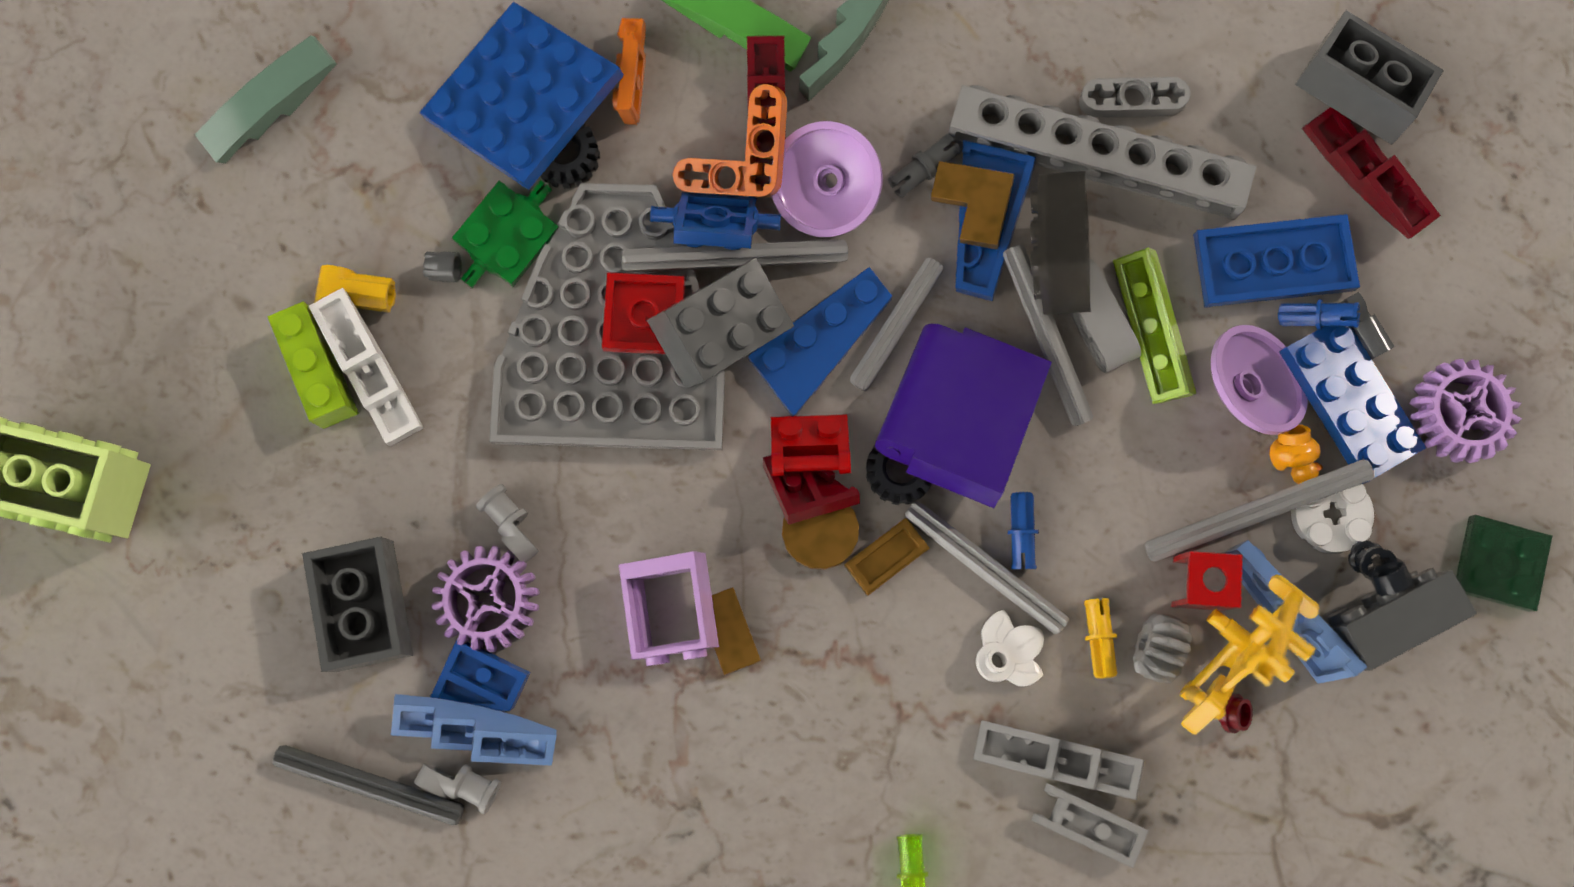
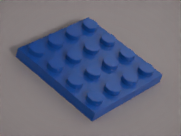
(521, 94)

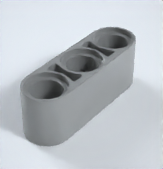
(1106, 327)

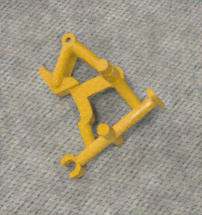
(1249, 654)

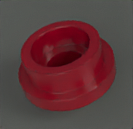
(1237, 714)

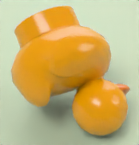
(1297, 451)

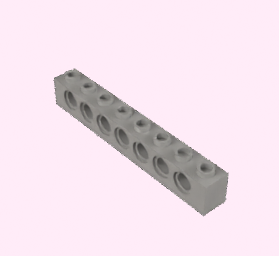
(1116, 169)

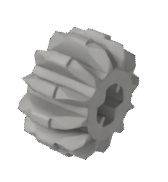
(1162, 648)

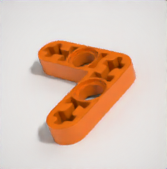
(745, 170)

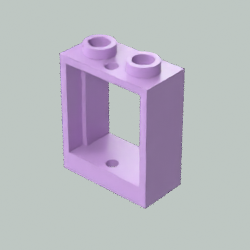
(636, 611)

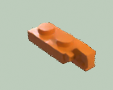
(632, 63)

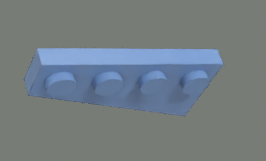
(1332, 656)

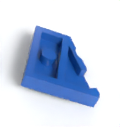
(480, 679)

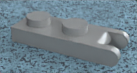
(1093, 827)

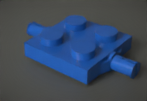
(715, 220)

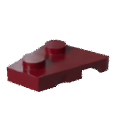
(809, 493)

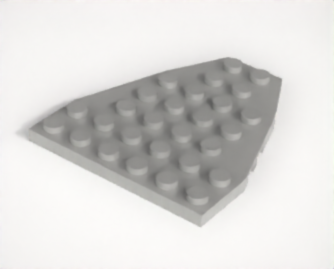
(553, 374)

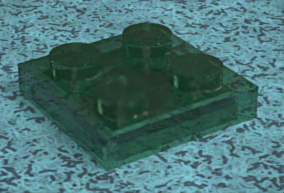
(1503, 563)

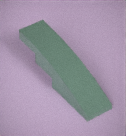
(854, 24)
(264, 98)

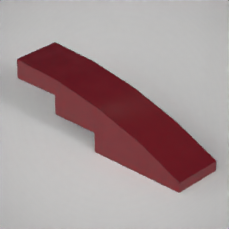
(765, 66)
(1376, 178)

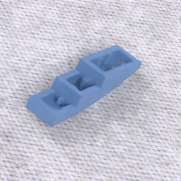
(484, 731)

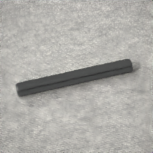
(368, 785)

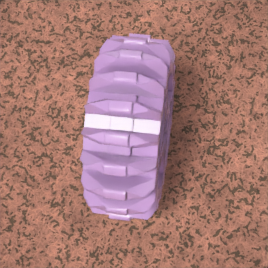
(1485, 404)
(477, 614)

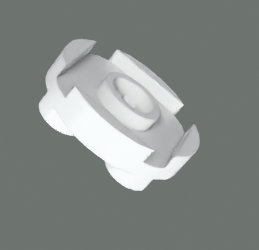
(1352, 526)

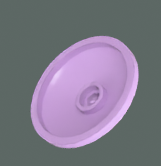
(808, 159)
(1256, 380)

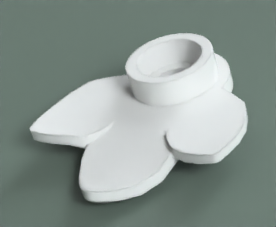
(1015, 648)

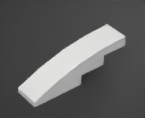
(365, 367)

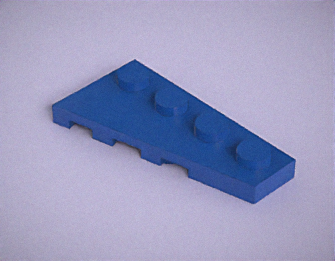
(808, 352)

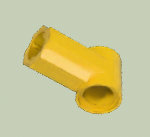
(365, 291)

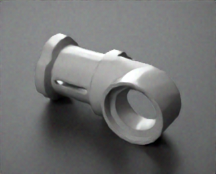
(507, 518)
(465, 785)

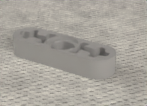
(1161, 106)

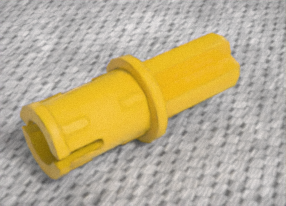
(1101, 638)

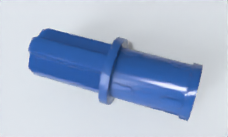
(1319, 314)
(1022, 530)

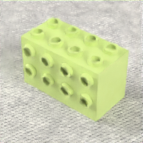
(68, 482)

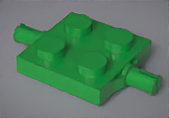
(505, 233)

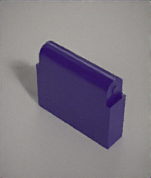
(963, 411)

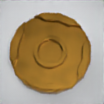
(822, 540)

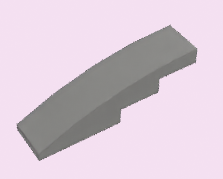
(1059, 760)

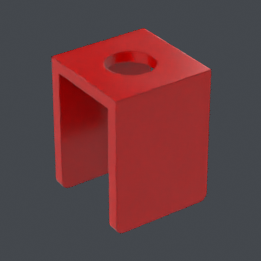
(1198, 594)

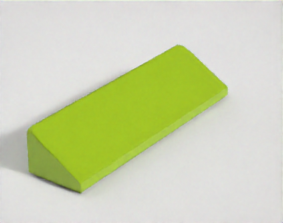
(1154, 326)

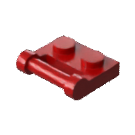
(810, 435)

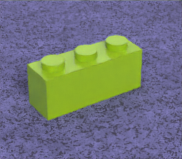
(312, 366)

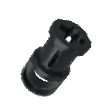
(1387, 574)

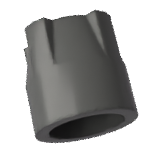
(442, 266)

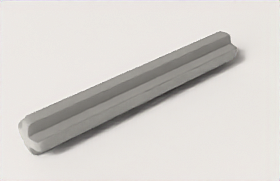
(896, 324)

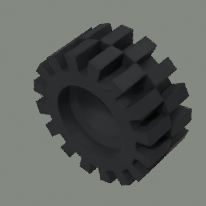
(580, 167)
(887, 488)

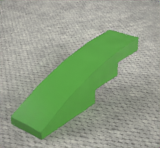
(742, 19)

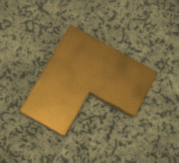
(984, 195)

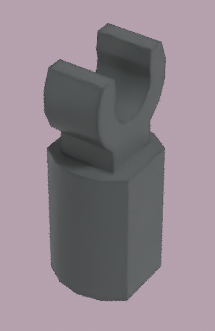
(1370, 329)

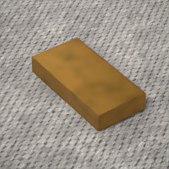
(886, 556)
(735, 640)

